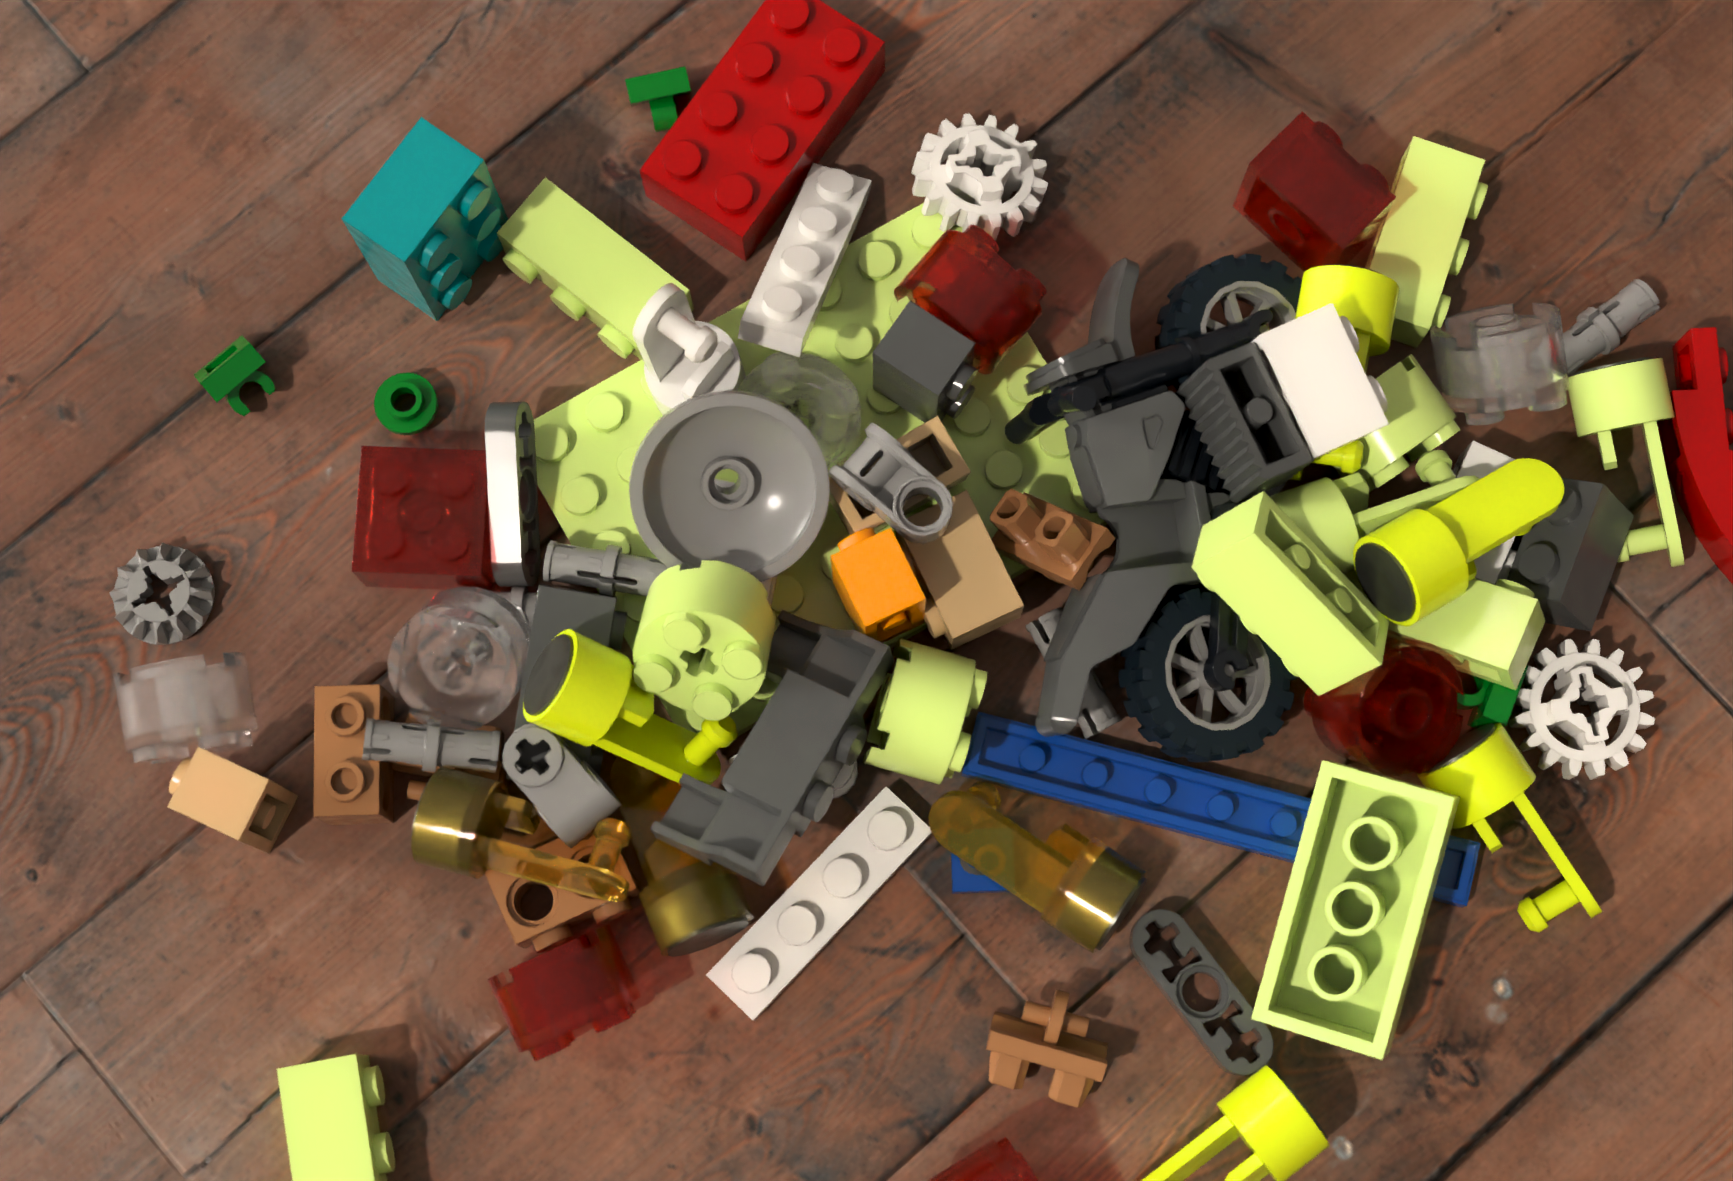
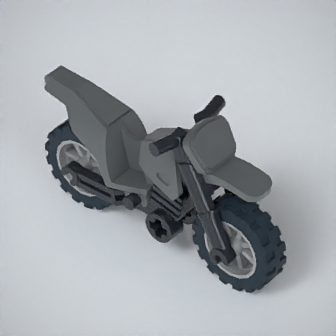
(1156, 490)

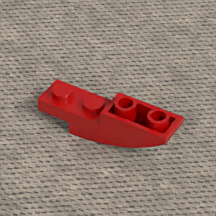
(1699, 442)

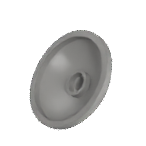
(757, 522)

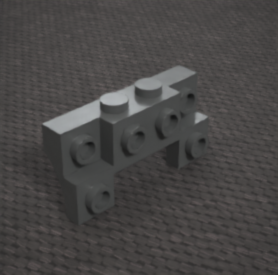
(790, 755)

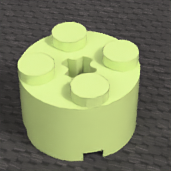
(1416, 419)
(704, 638)
(923, 712)

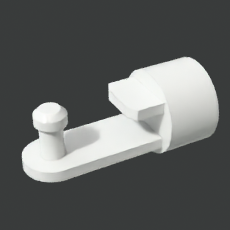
(683, 354)

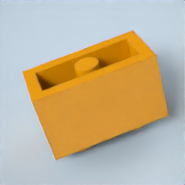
(877, 584)

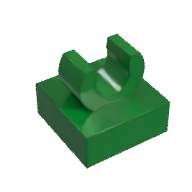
(659, 91)
(231, 370)
(1490, 702)

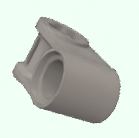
(891, 484)
(564, 793)

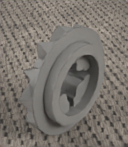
(190, 600)

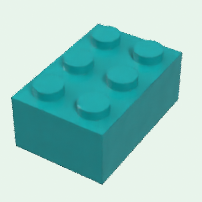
(428, 220)

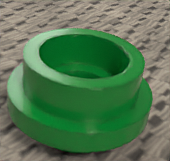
(416, 418)

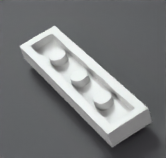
(804, 260)
(819, 903)

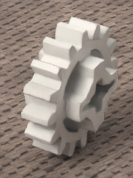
(979, 176)
(1584, 735)

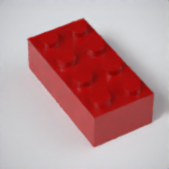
(763, 121)

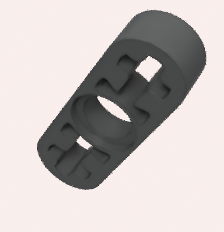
(512, 494)
(1228, 992)

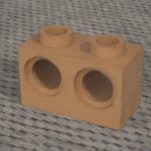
(344, 784)
(567, 908)

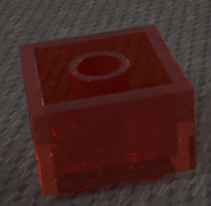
(1313, 196)
(422, 519)

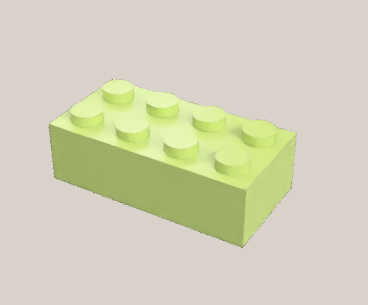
(1355, 908)

